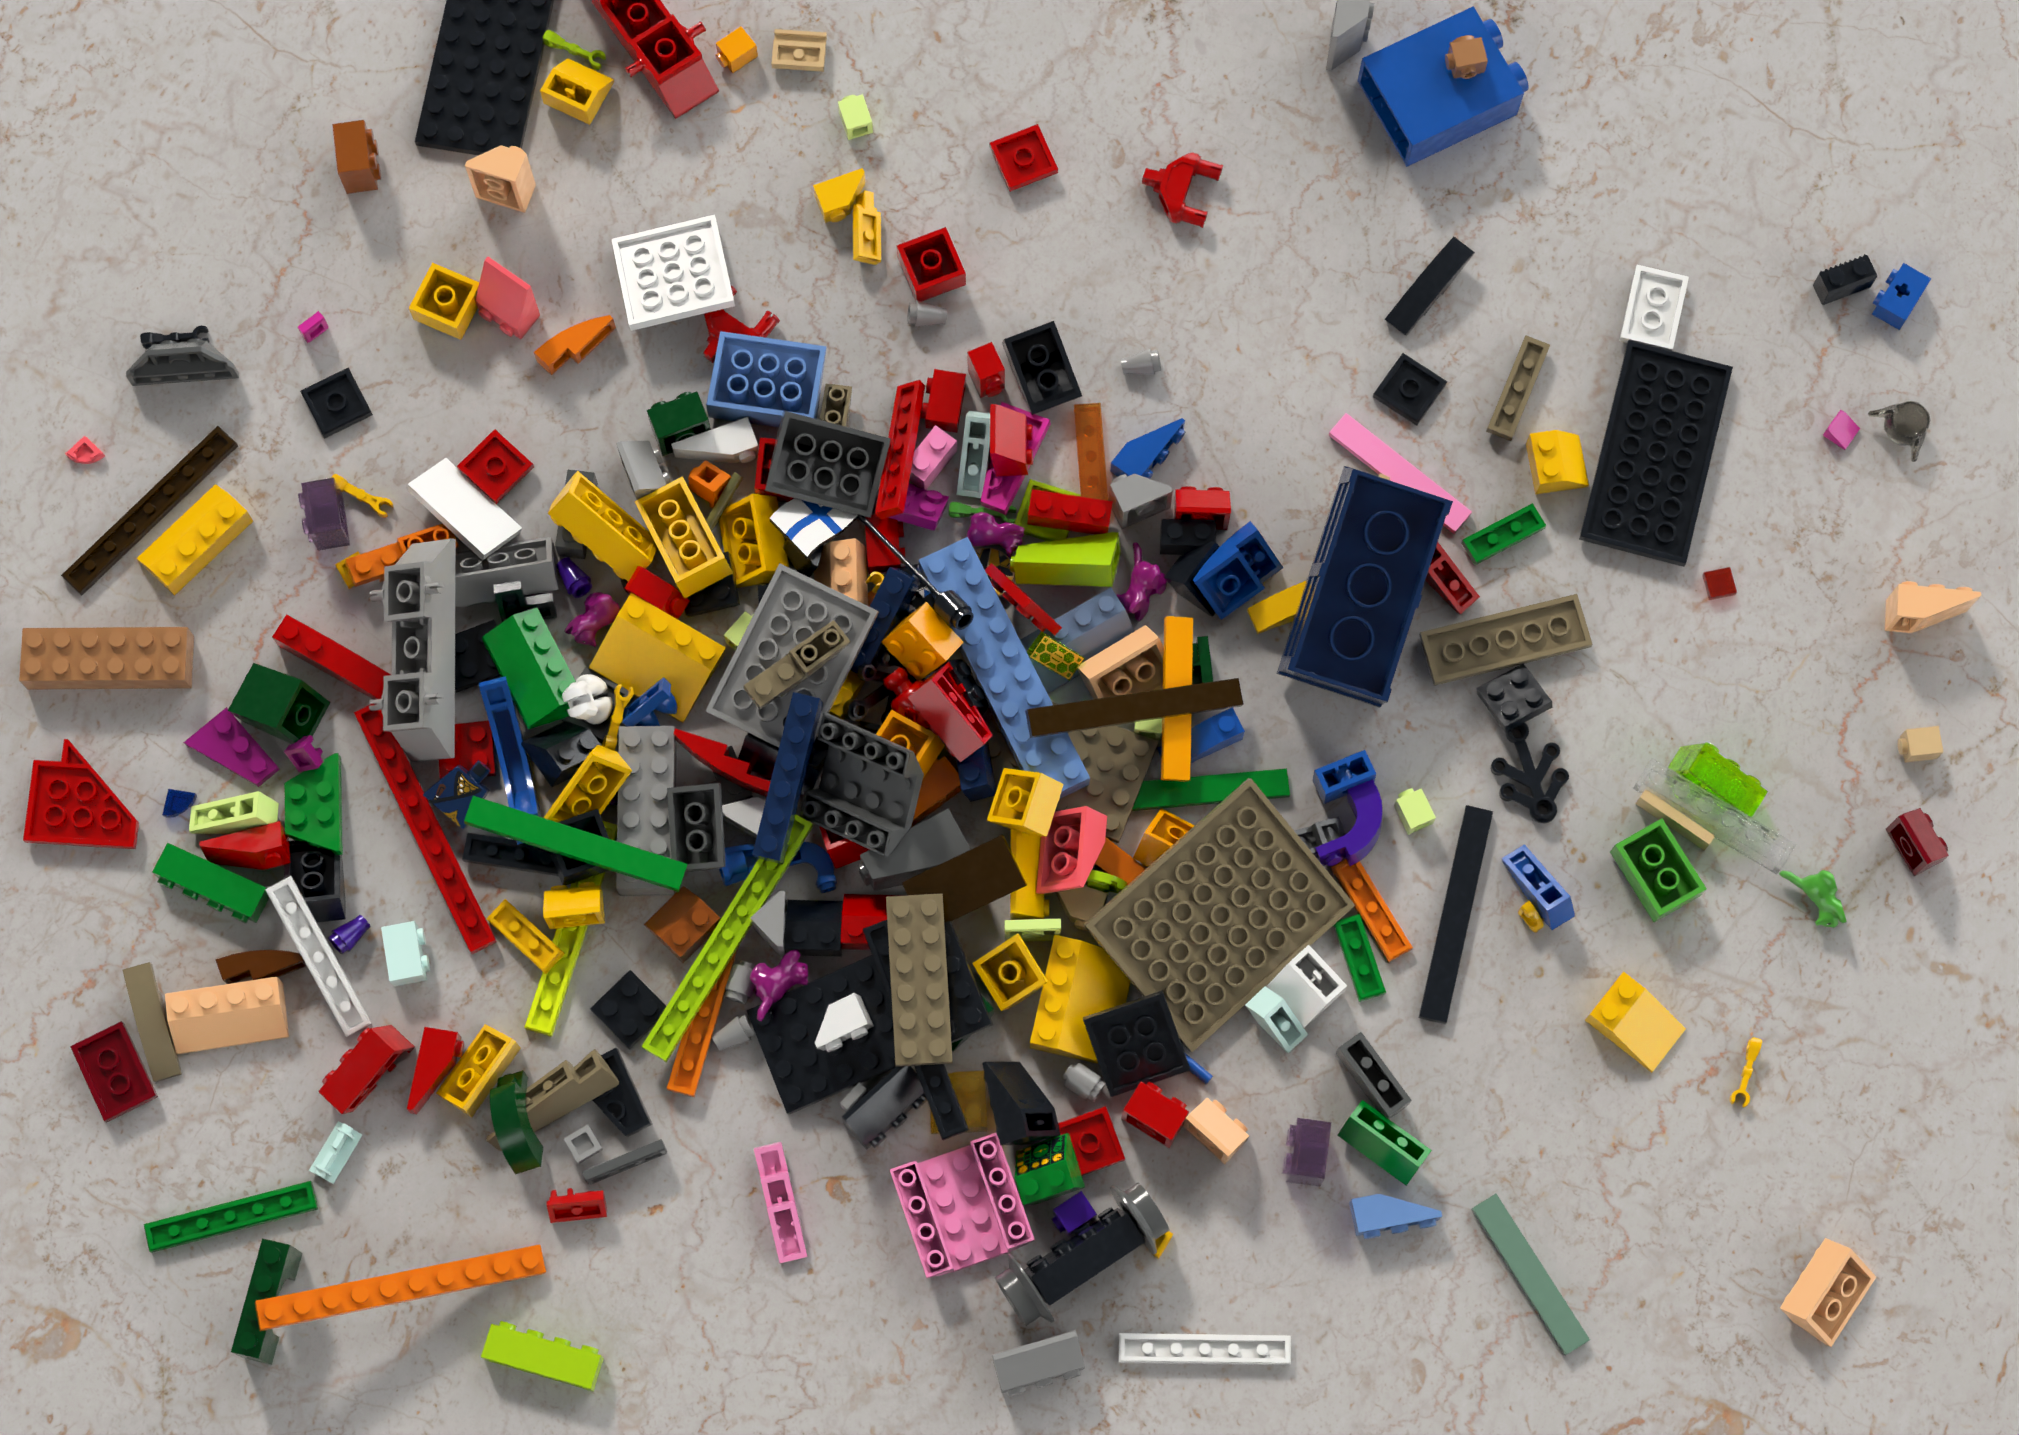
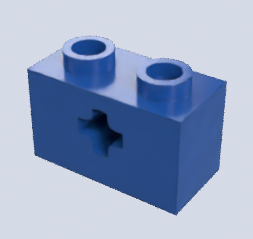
(1910, 285)
(1341, 775)

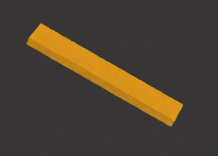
(1177, 673)

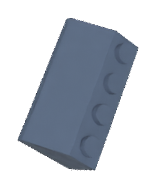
(1085, 630)

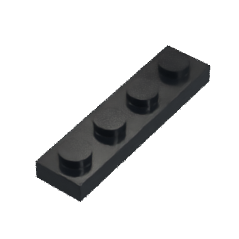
(507, 854)

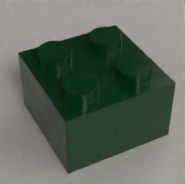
(677, 420)

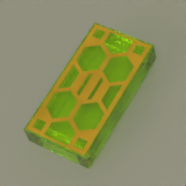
(1055, 655)

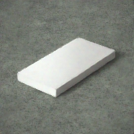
(464, 508)

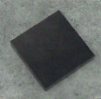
(1409, 389)
(336, 402)

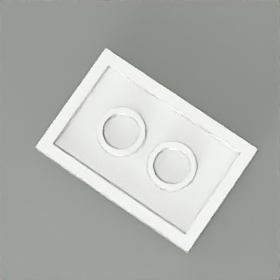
(1654, 307)

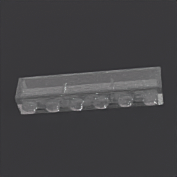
(1717, 816)

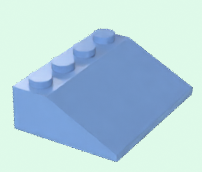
(764, 378)

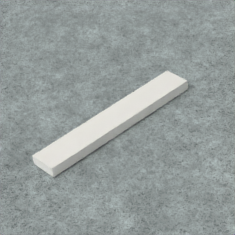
(318, 956)
(1205, 1349)

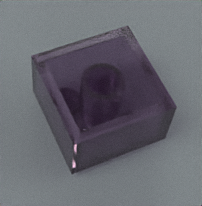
(324, 514)
(1308, 1151)

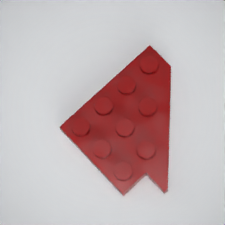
(76, 806)

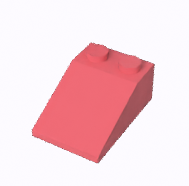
(506, 300)
(1070, 849)

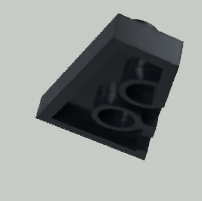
(623, 1102)

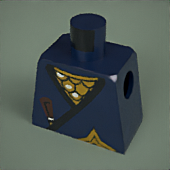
(456, 790)

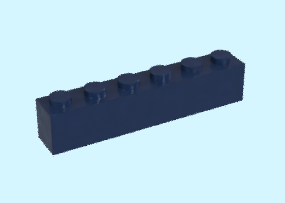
(788, 778)

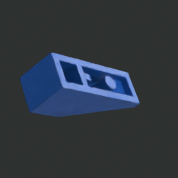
(1214, 734)
(1539, 887)

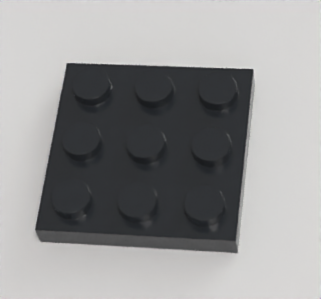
(1136, 1043)

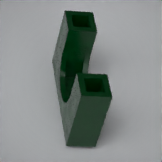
(272, 1267)

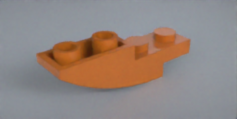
(370, 565)

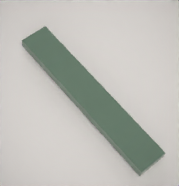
(1530, 1274)

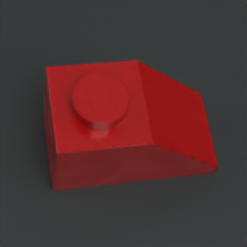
(657, 592)

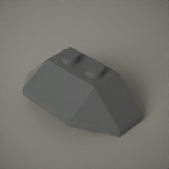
(181, 363)

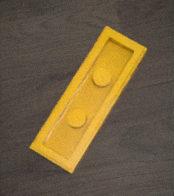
(525, 936)

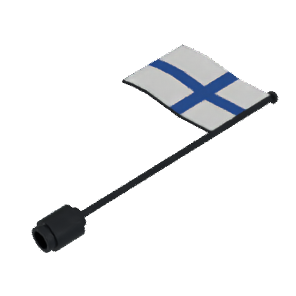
(812, 525)

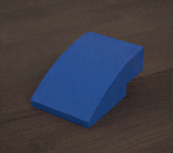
(1237, 570)

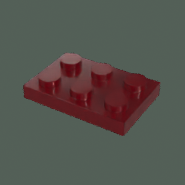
(114, 1071)

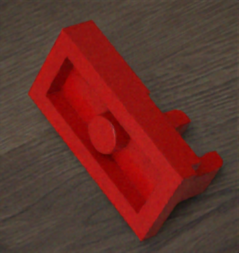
(577, 1206)

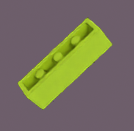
(541, 1356)

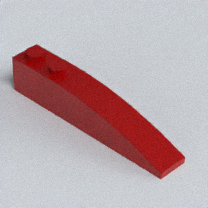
(330, 657)

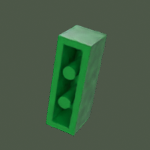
(1384, 1142)

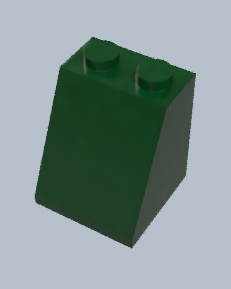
(278, 704)

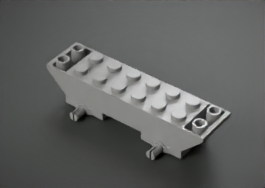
(421, 690)

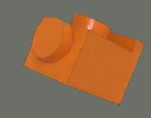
(708, 482)

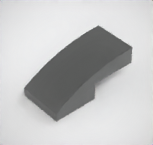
(1321, 833)

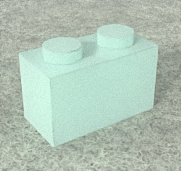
(404, 953)

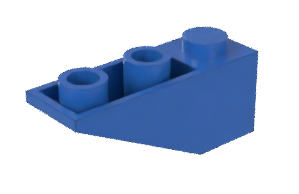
(1146, 451)

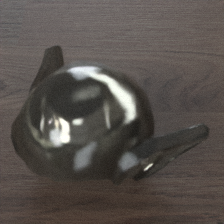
(1905, 424)

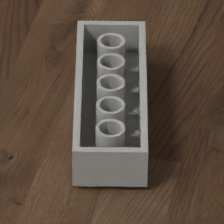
(644, 798)

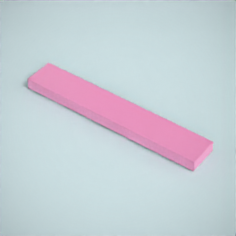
(1388, 462)

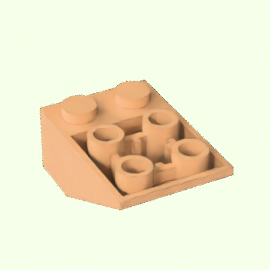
(1918, 607)

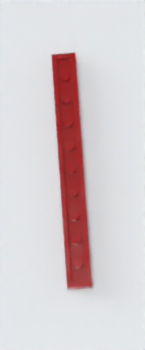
(427, 831)

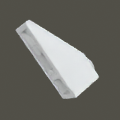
(723, 444)

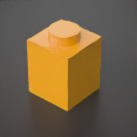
(736, 50)

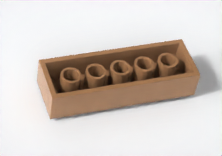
(107, 658)

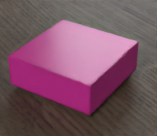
(313, 327)

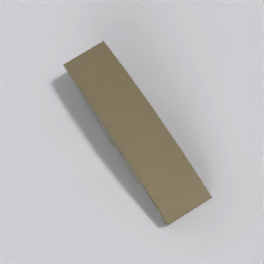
(151, 1021)

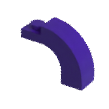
(1361, 839)

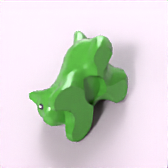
(1821, 890)

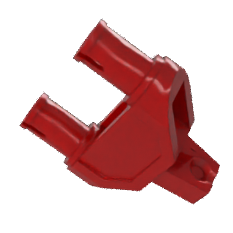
(1174, 185)
(722, 321)

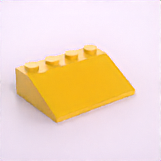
(652, 645)
(1079, 984)

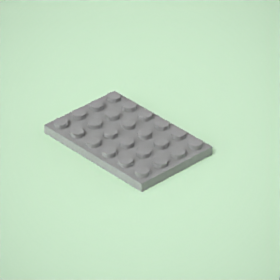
(785, 617)

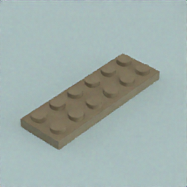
(1505, 639)
(919, 980)

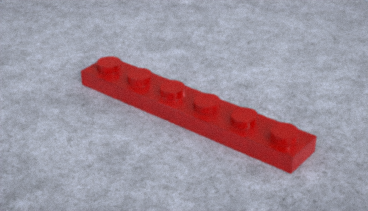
(901, 449)

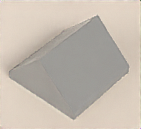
(770, 922)

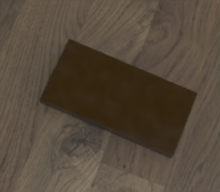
(970, 878)

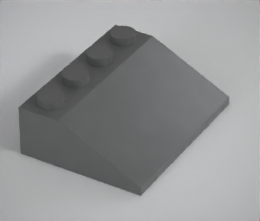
(827, 464)

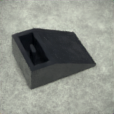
(1019, 1105)

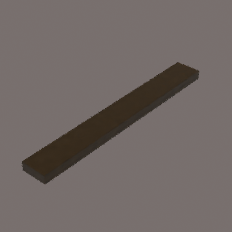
(149, 510)
(1134, 707)

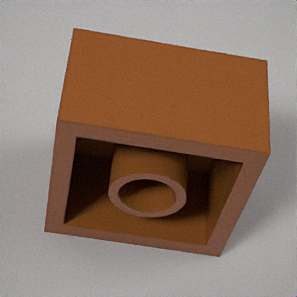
(356, 156)

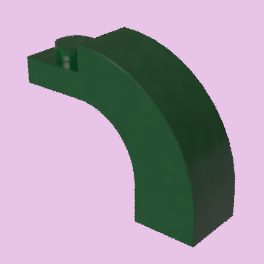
(512, 1124)

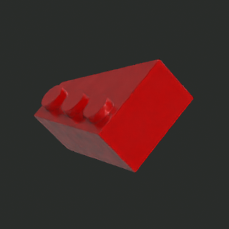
(949, 713)
(363, 1067)

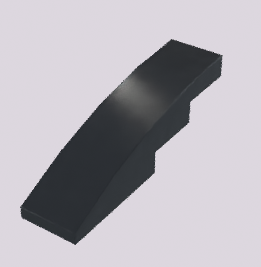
(1429, 285)

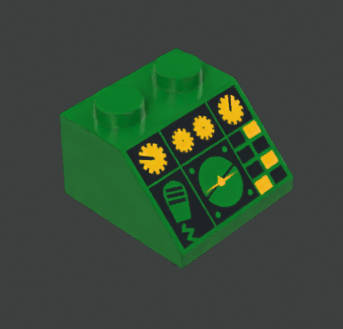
(1047, 1170)

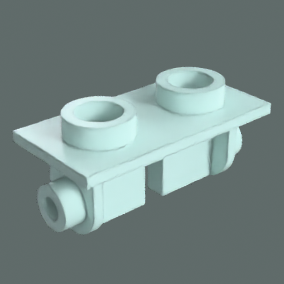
(335, 1152)

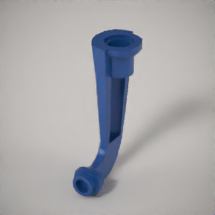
(741, 861)

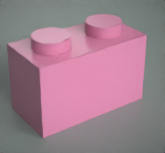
(932, 457)

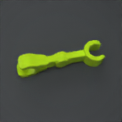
(553, 40)

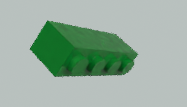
(211, 883)

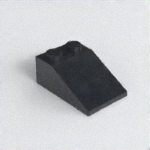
(1042, 367)
(319, 879)

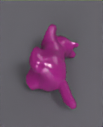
(986, 532)
(1145, 581)
(599, 613)
(776, 981)

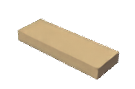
(1675, 819)

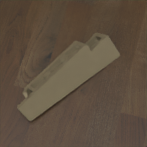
(565, 1090)

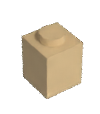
(1920, 744)

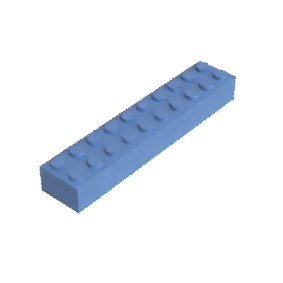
(1003, 666)

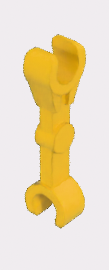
(374, 501)
(616, 718)
(1752, 1051)

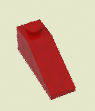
(1450, 582)
(251, 848)
(434, 1062)

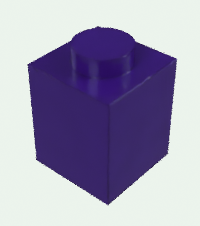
(1073, 1214)

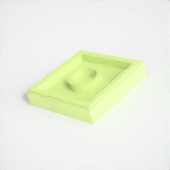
(1033, 929)

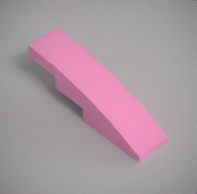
(780, 1202)

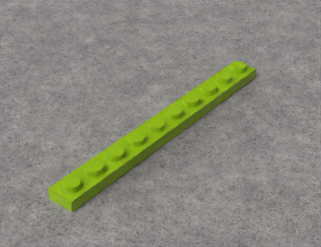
(720, 948)

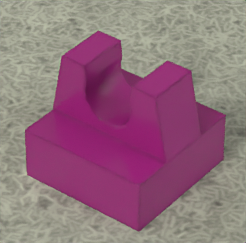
(304, 755)

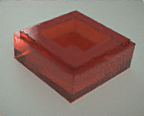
(1719, 583)

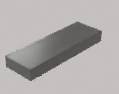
(625, 1162)

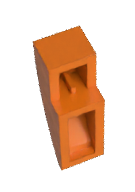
(574, 343)

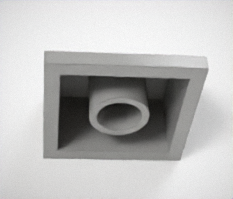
(642, 467)
(1138, 498)

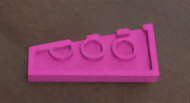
(1001, 490)

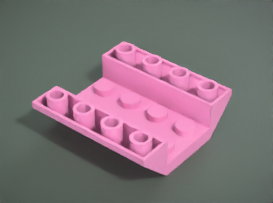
(962, 1207)

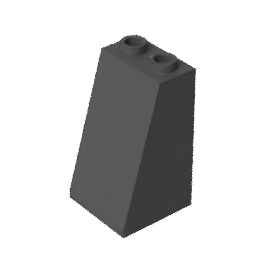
(918, 851)

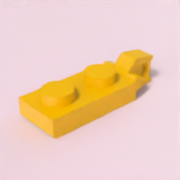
(866, 229)

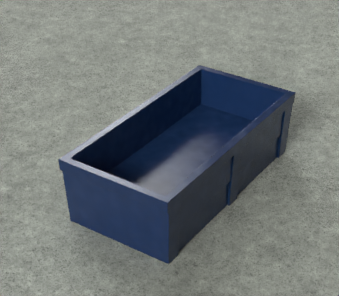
(1363, 587)

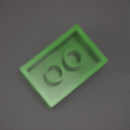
(1658, 870)

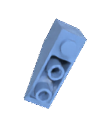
(1383, 1213)

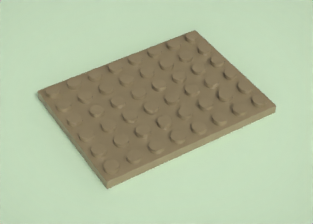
(1220, 913)

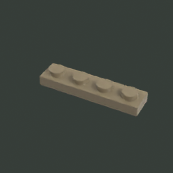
(1518, 388)

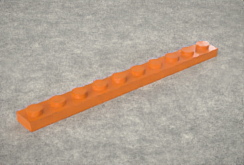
(399, 1287)

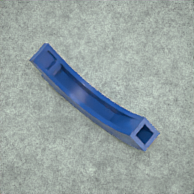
(508, 739)

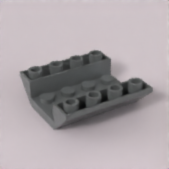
(864, 788)

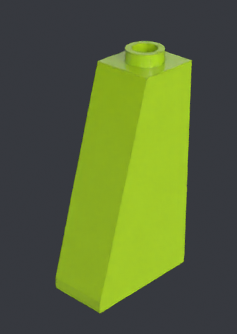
(1069, 561)

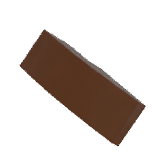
(258, 964)

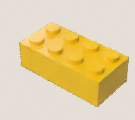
(683, 537)

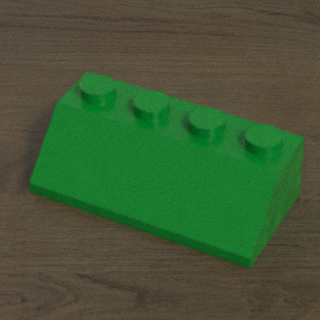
(532, 665)

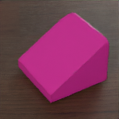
(1841, 430)

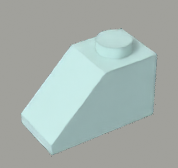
(1276, 1019)

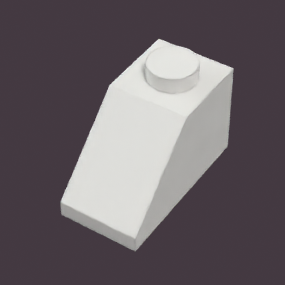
(745, 815)

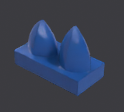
(641, 710)

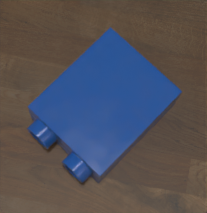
(1421, 99)

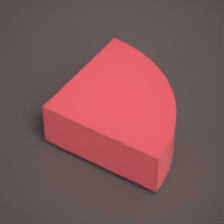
(84, 452)

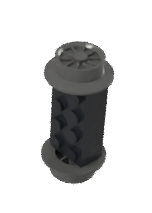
(1083, 1255)

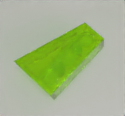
(1719, 776)

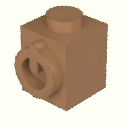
(1466, 57)

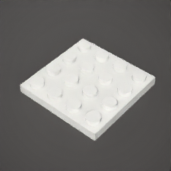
(673, 272)

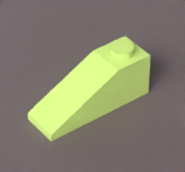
(233, 814)

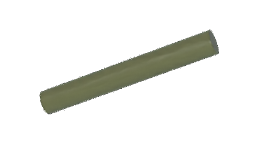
(723, 500)

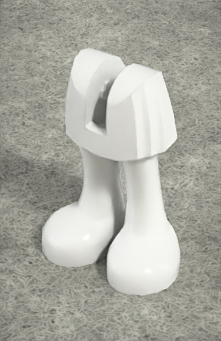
(581, 701)

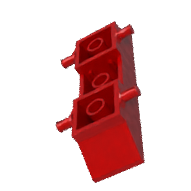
(661, 51)

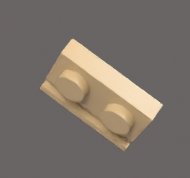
(799, 50)

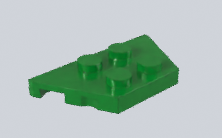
(315, 806)

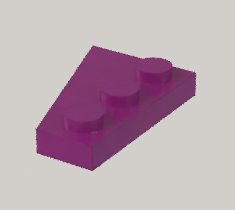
(233, 747)

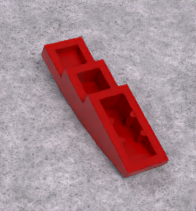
(715, 756)

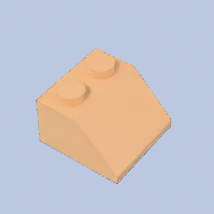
(1216, 1130)

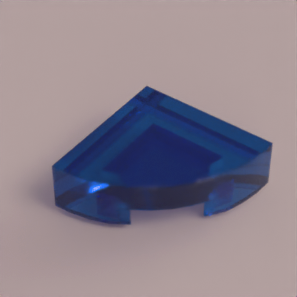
(178, 802)

